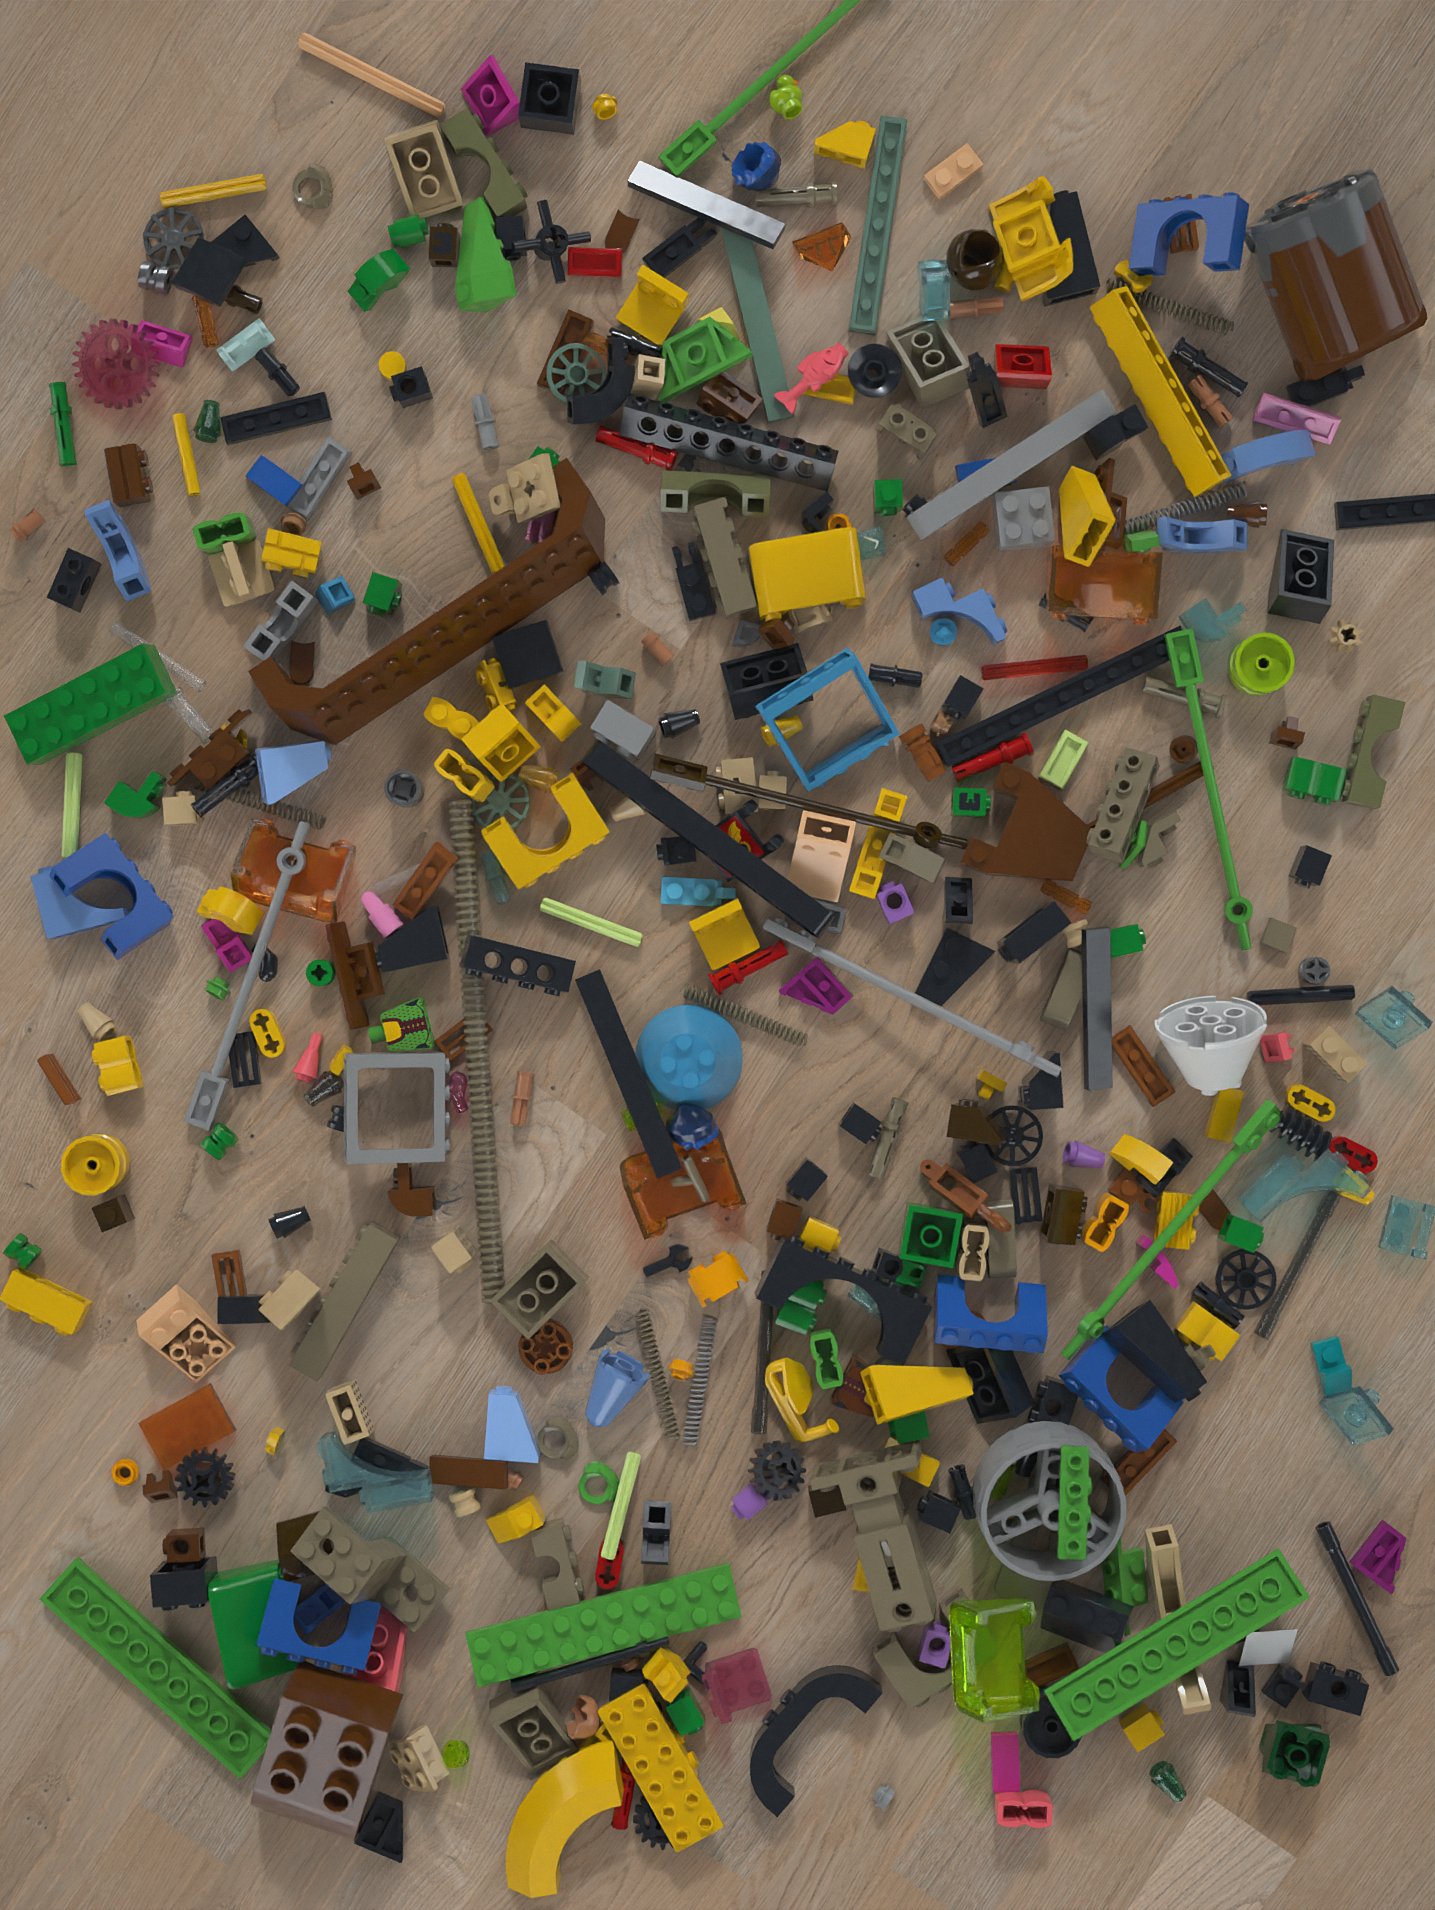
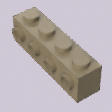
(1123, 804)

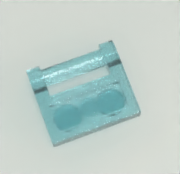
(1400, 1225)

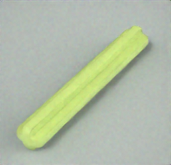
(72, 798)
(591, 922)
(620, 1505)

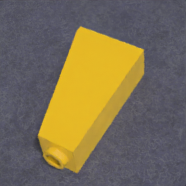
(1084, 516)
(913, 1389)

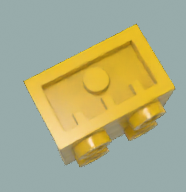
(653, 306)
(724, 934)

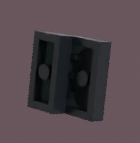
(209, 272)
(527, 654)

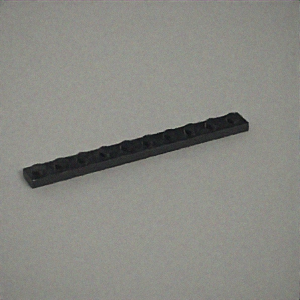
(1054, 700)

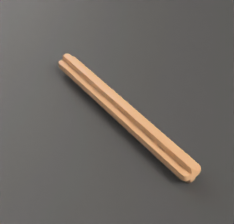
(371, 75)

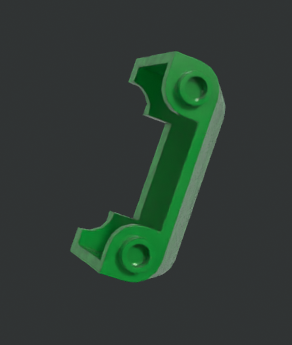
(237, 1610)

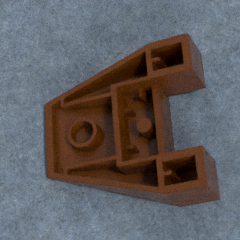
(1039, 838)

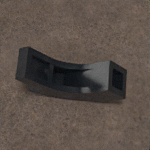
(610, 394)

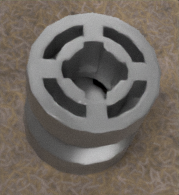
(155, 277)

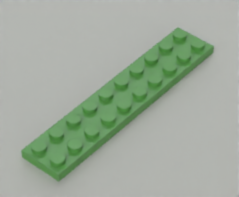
(602, 1624)
(1176, 1644)
(158, 1667)

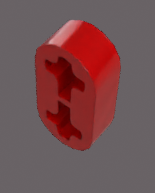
(1355, 1148)
(615, 1570)

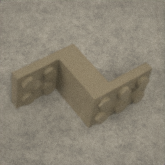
(370, 1569)

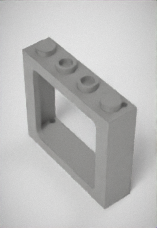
(353, 1063)

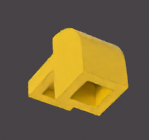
(231, 908)
(667, 1673)

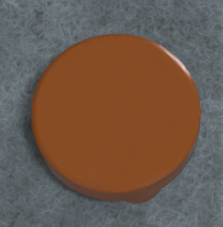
(547, 1348)

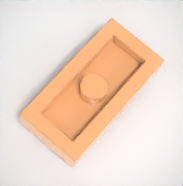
(953, 171)

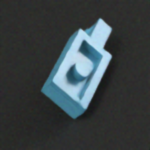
(694, 891)

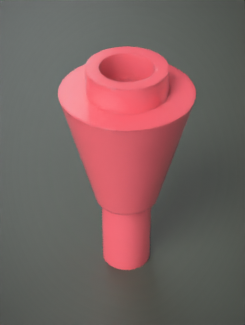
(307, 1066)

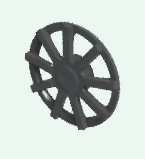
(172, 238)

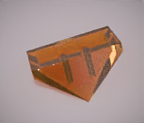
(824, 246)

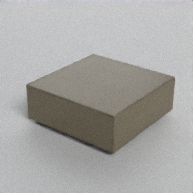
(1278, 935)

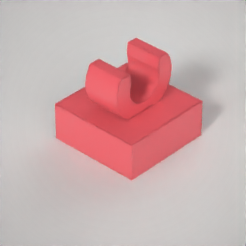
(1276, 1047)

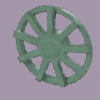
(575, 373)
(501, 803)

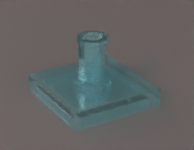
(1394, 1017)
(1357, 1414)

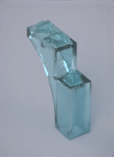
(1288, 1180)
(380, 1487)

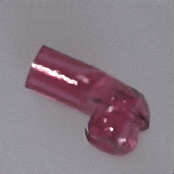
(457, 1089)

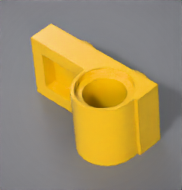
(553, 713)

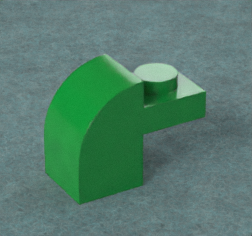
(376, 276)
(136, 803)

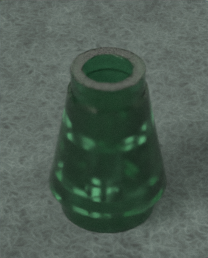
(208, 422)
(1166, 1779)

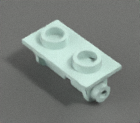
(245, 345)

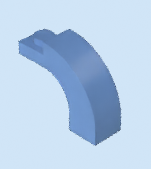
(1268, 452)
(1201, 536)
(121, 550)

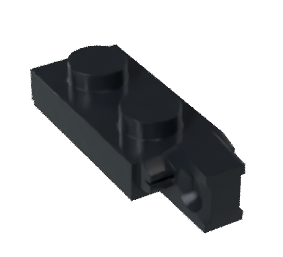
(1326, 388)
(985, 391)

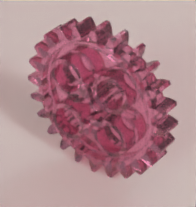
(99, 346)

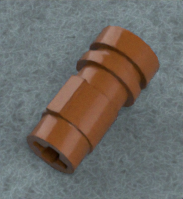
(923, 752)

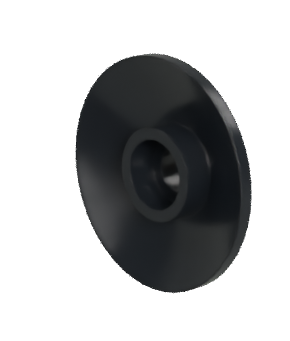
(876, 358)

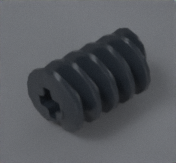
(1303, 1132)

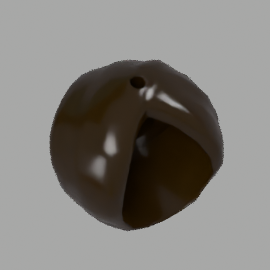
(974, 259)

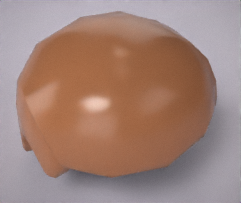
(586, 1718)

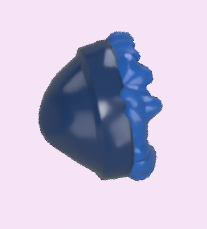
(756, 166)
(691, 1126)

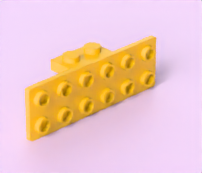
(661, 1767)

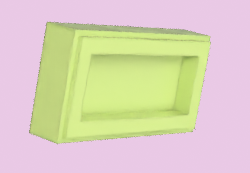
(1063, 759)

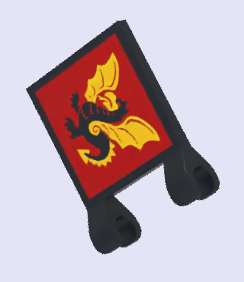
(740, 831)

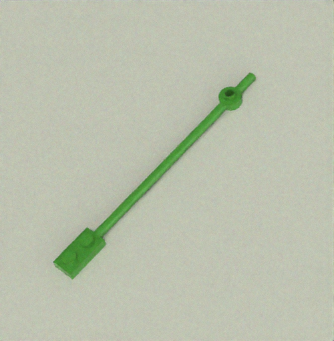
(700, 138)
(1187, 672)
(1245, 1141)

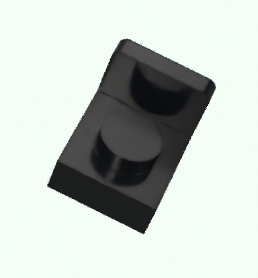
(819, 509)
(675, 851)
(1283, 1685)

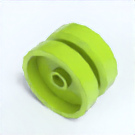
(1274, 672)

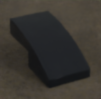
(1179, 1156)
(240, 1310)

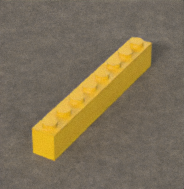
(1160, 391)

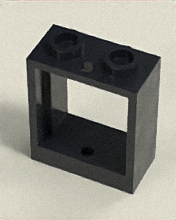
(1033, 933)

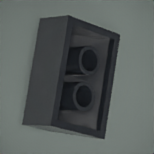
(761, 675)
(997, 1382)
(1085, 1616)

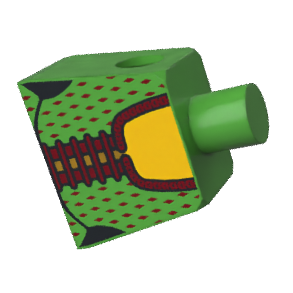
(405, 1027)

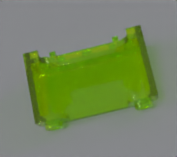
(991, 1658)

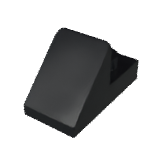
(958, 900)

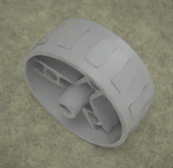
(1047, 1439)

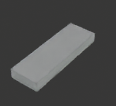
(319, 477)

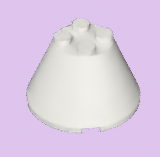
(1211, 1039)

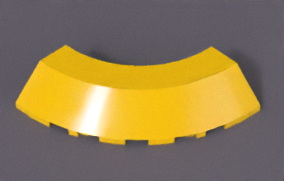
(553, 1811)

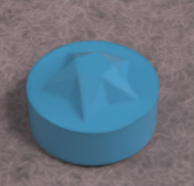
(943, 632)

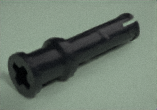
(1194, 362)
(242, 780)

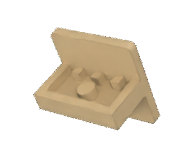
(240, 573)
(418, 1760)

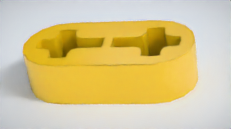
(273, 1029)
(1313, 1097)

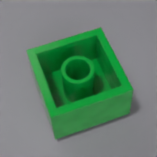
(930, 1234)

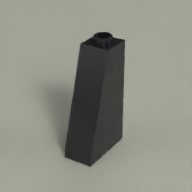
(1070, 223)
(1156, 1352)

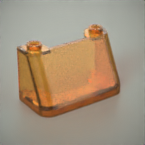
(1109, 588)
(312, 893)
(657, 1200)

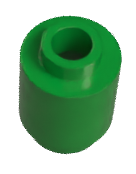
(408, 231)

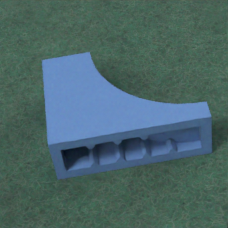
(68, 914)

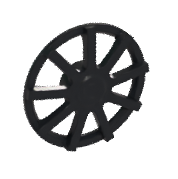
(1016, 1136)
(1245, 1279)

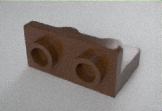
(728, 399)

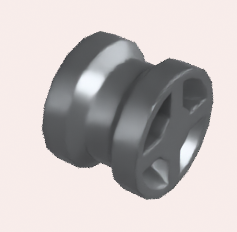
(1320, 970)

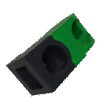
(899, 1270)

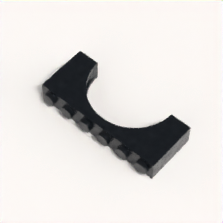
(798, 1265)

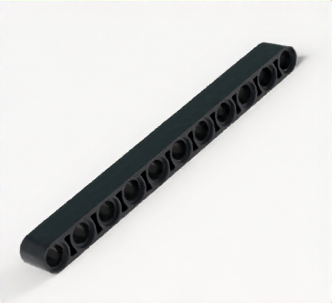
(708, 838)

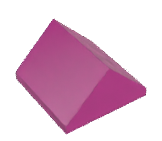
(491, 96)

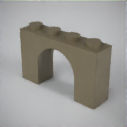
(911, 1679)

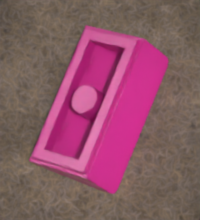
(170, 344)

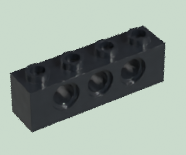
(559, 968)

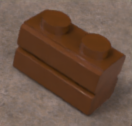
(128, 475)

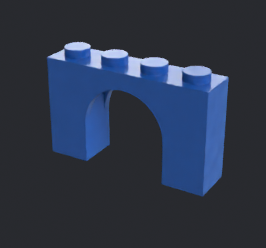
(1160, 220)
(105, 860)
(958, 1326)
(1087, 1378)
(279, 1634)

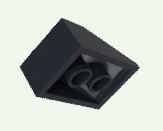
(1302, 577)

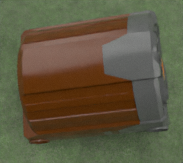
(1335, 273)

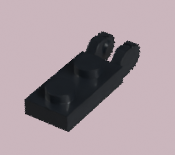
(678, 248)
(693, 585)
(385, 1457)

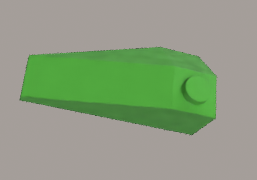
(482, 273)

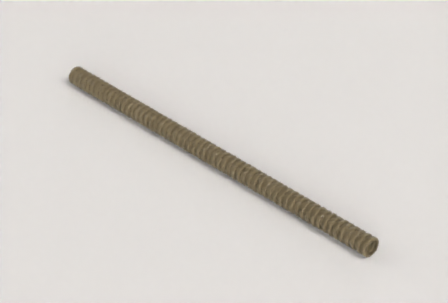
(477, 1056)

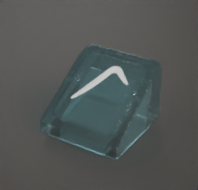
(871, 543)

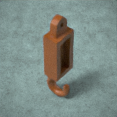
(965, 1196)

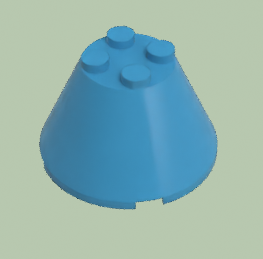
(689, 1056)

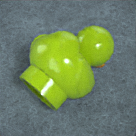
(786, 98)

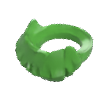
(599, 1469)

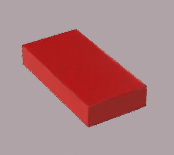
(594, 262)

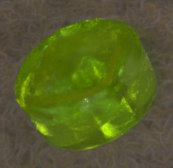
(456, 1754)

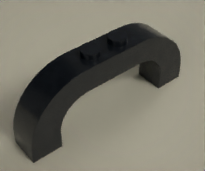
(795, 1705)

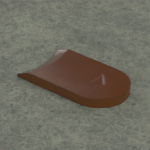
(621, 232)
(302, 661)
(1214, 1210)

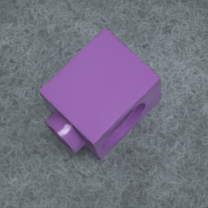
(904, 909)
(935, 1655)

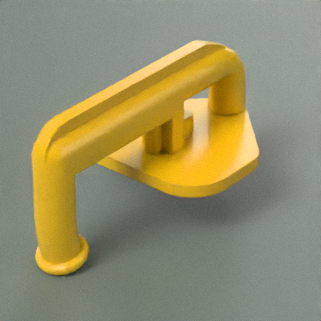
(794, 1399)

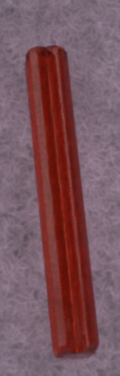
(1034, 667)

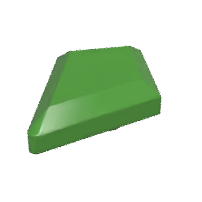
(1137, 844)

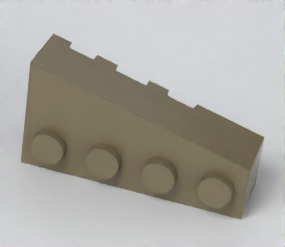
(724, 558)

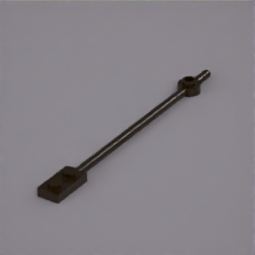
(695, 777)

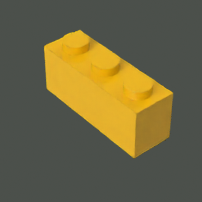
(45, 1301)

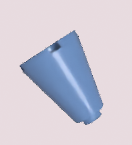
(613, 1386)

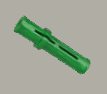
(61, 413)

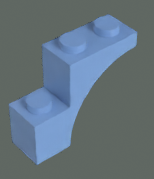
(977, 607)

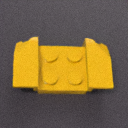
(1031, 240)

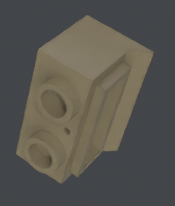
(908, 429)

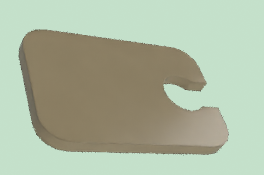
(1013, 1585)

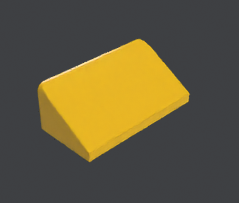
(1224, 1114)

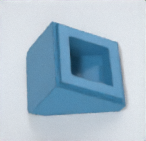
(334, 595)

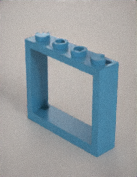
(806, 686)

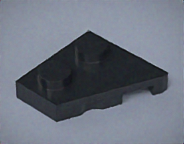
(247, 242)
(383, 1828)

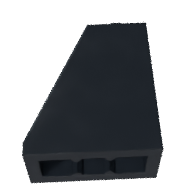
(415, 944)

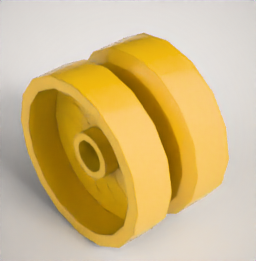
(80, 1171)

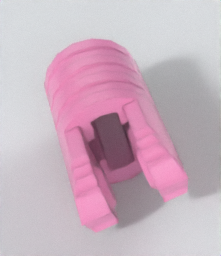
(542, 526)
(381, 915)

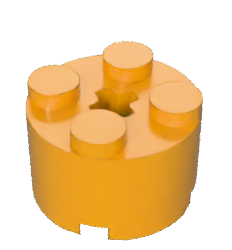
(717, 1278)

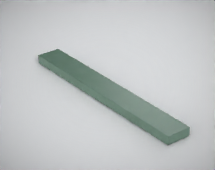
(877, 225)
(757, 323)

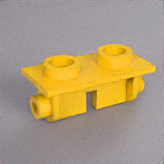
(489, 676)

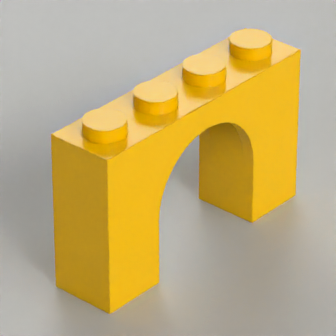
(526, 863)

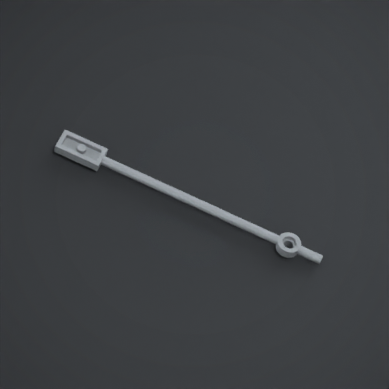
(805, 942)
(212, 1085)

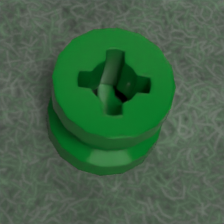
(326, 972)

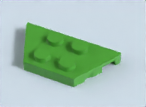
(699, 356)

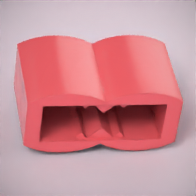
(1029, 1808)

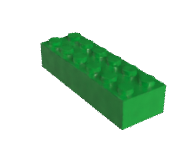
(90, 704)

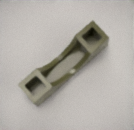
(467, 139)
(687, 489)
(1363, 784)

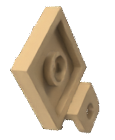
(518, 495)

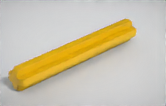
(213, 191)
(478, 522)

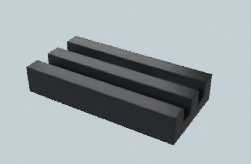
(254, 1059)
(1036, 1193)

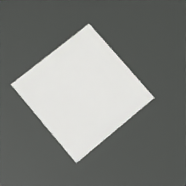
(1268, 1647)

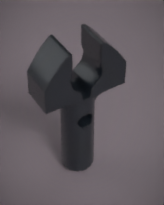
(669, 1261)

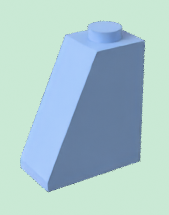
(289, 767)
(508, 1428)

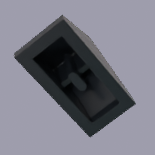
(1238, 1689)

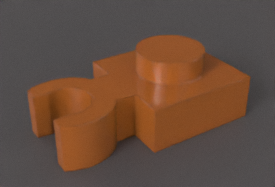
(1129, 1190)

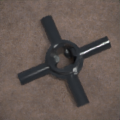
(552, 250)

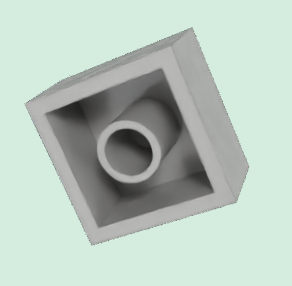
(1023, 519)
(622, 730)

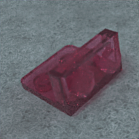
(736, 1683)

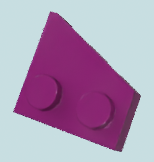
(817, 987)
(1381, 1555)

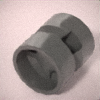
(404, 789)

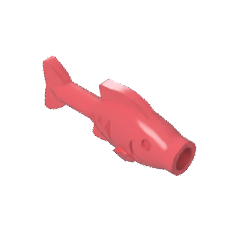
(816, 371)

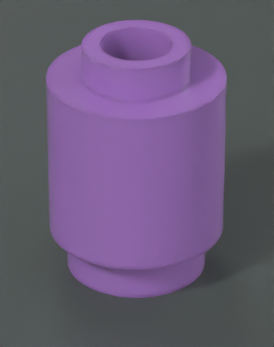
(748, 1502)

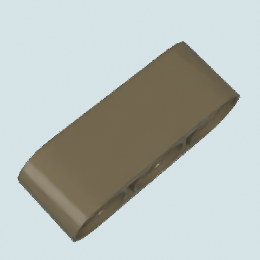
(1064, 992)
(1002, 1246)

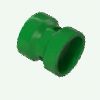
(219, 1141)
(22, 1251)

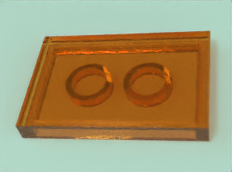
(187, 1425)

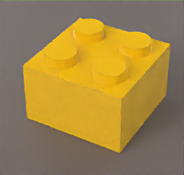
(500, 742)

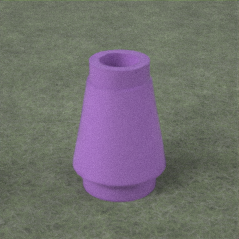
(1081, 1155)

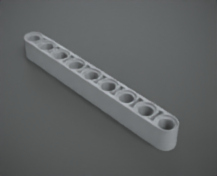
(1011, 465)

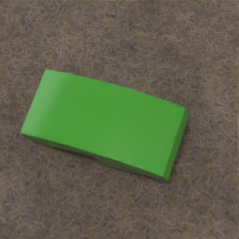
(1140, 541)

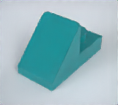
(1331, 1365)

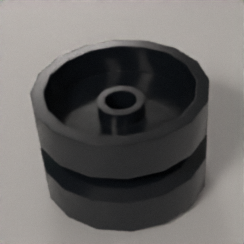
(1046, 1731)

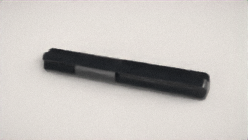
(1302, 995)

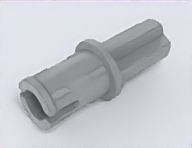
(485, 422)

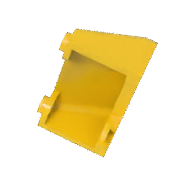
(807, 572)

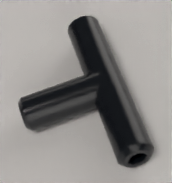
(692, 1658)

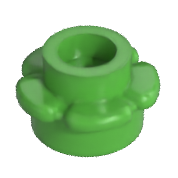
(217, 988)

